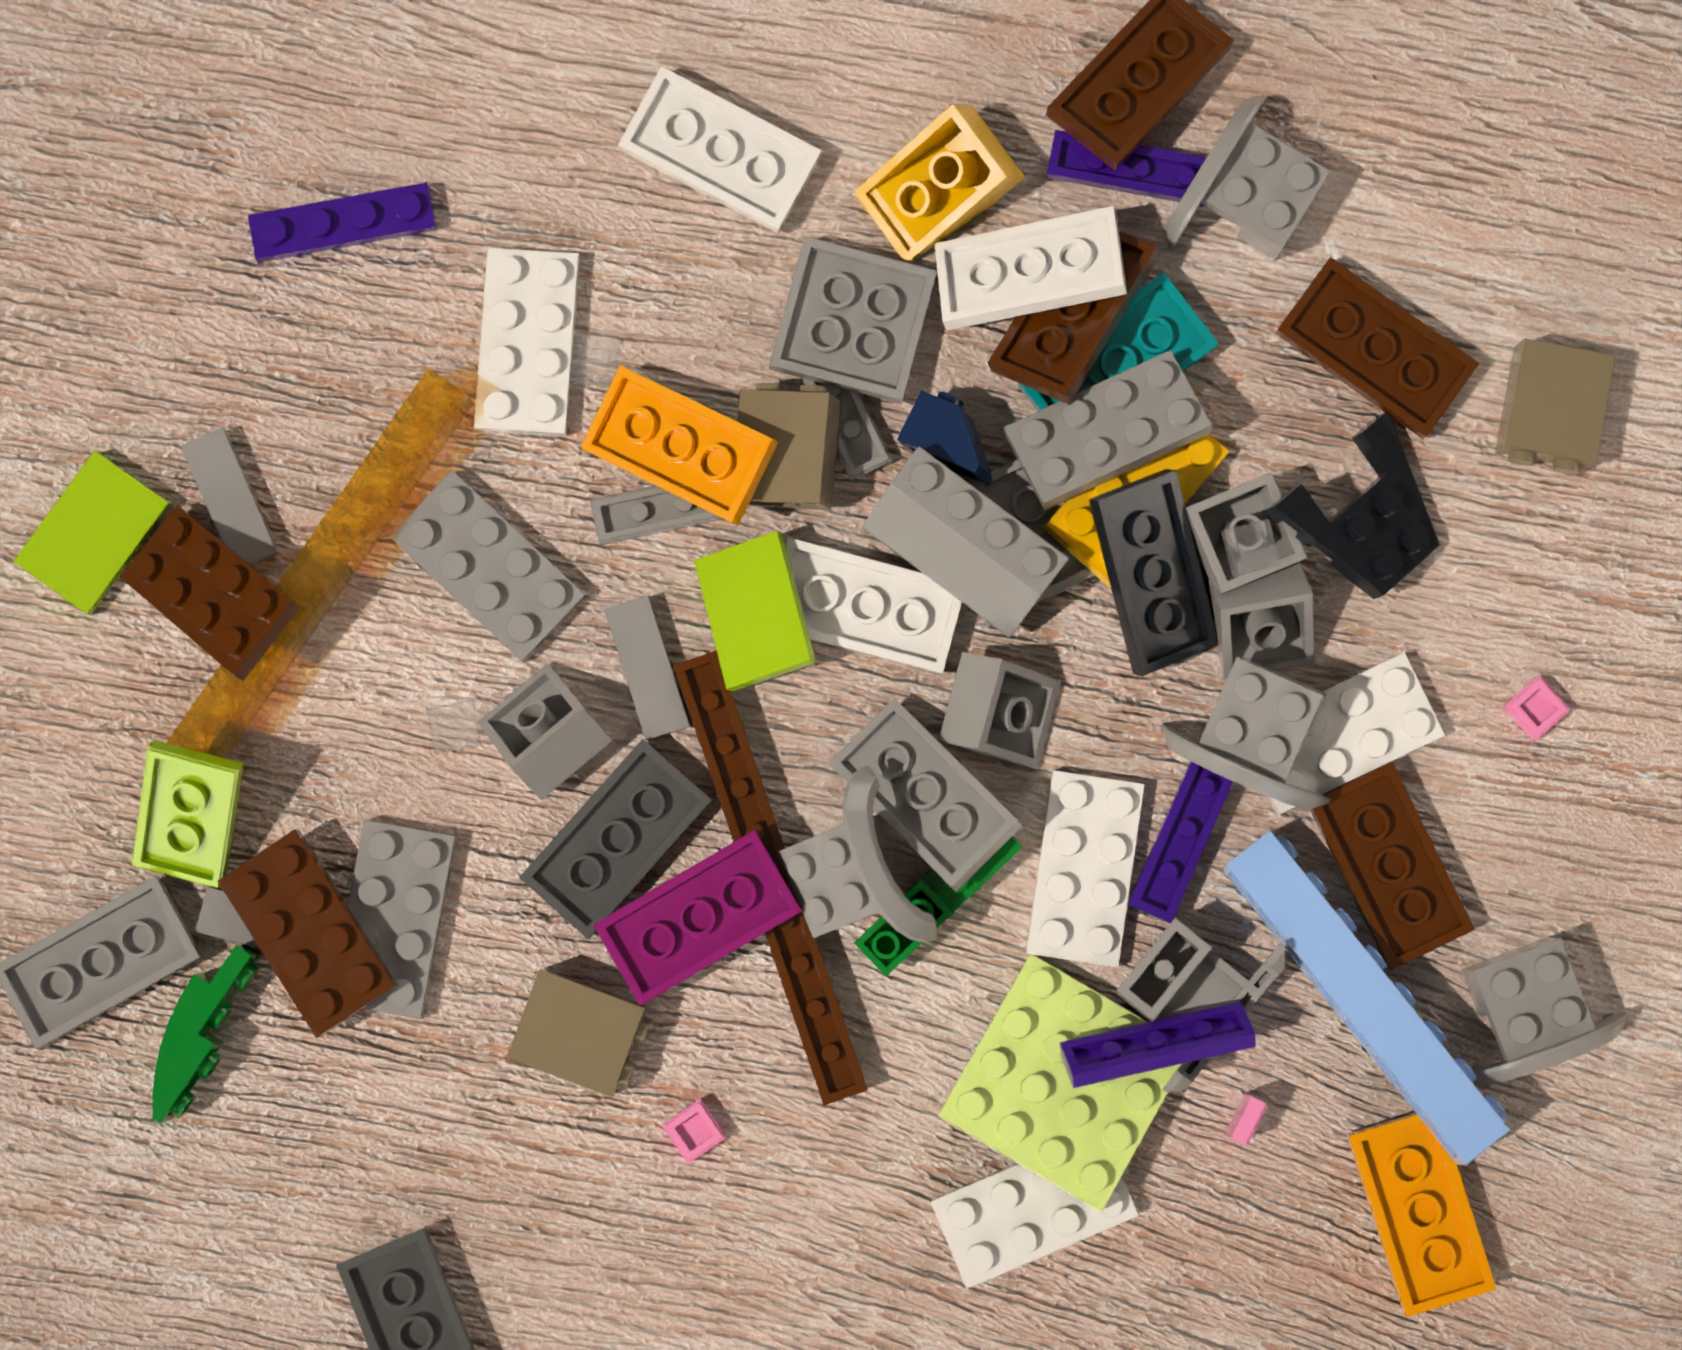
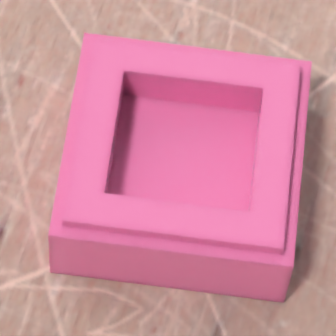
(1536, 708)
(1246, 1119)
(694, 1131)

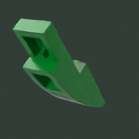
(932, 895)
(187, 1045)

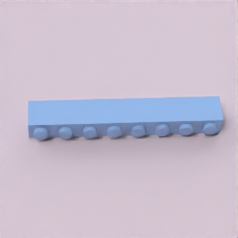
(1366, 999)

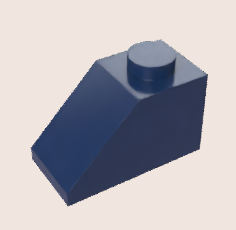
(946, 434)

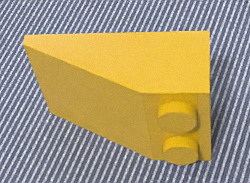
(939, 182)

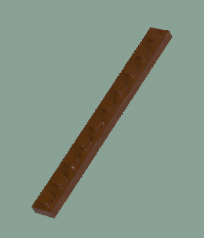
(791, 942)

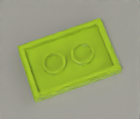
(92, 533)
(754, 611)
(187, 813)

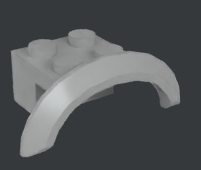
(1252, 184)
(1256, 732)
(844, 875)
(1187, 977)
(1535, 1011)

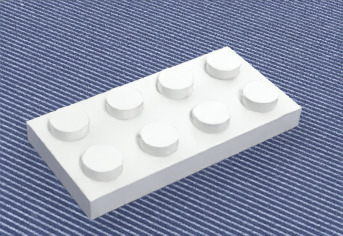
(720, 149)
(1030, 268)
(526, 342)
(873, 606)
(1364, 727)
(1085, 868)
(1018, 1219)

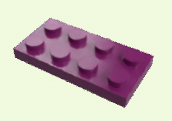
(697, 917)

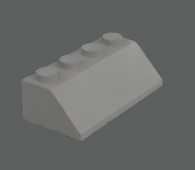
(964, 542)

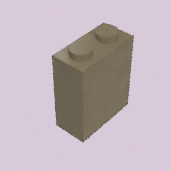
(1555, 406)
(807, 434)
(579, 1033)

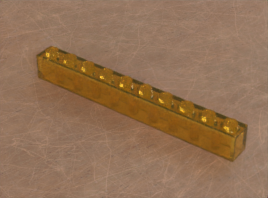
(331, 559)

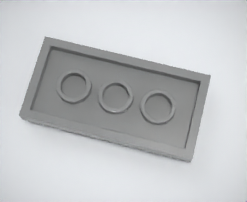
(1108, 430)
(487, 566)
(928, 795)
(400, 906)
(98, 962)

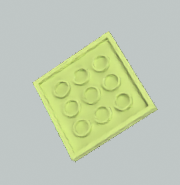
(1023, 1101)

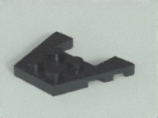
(1380, 530)

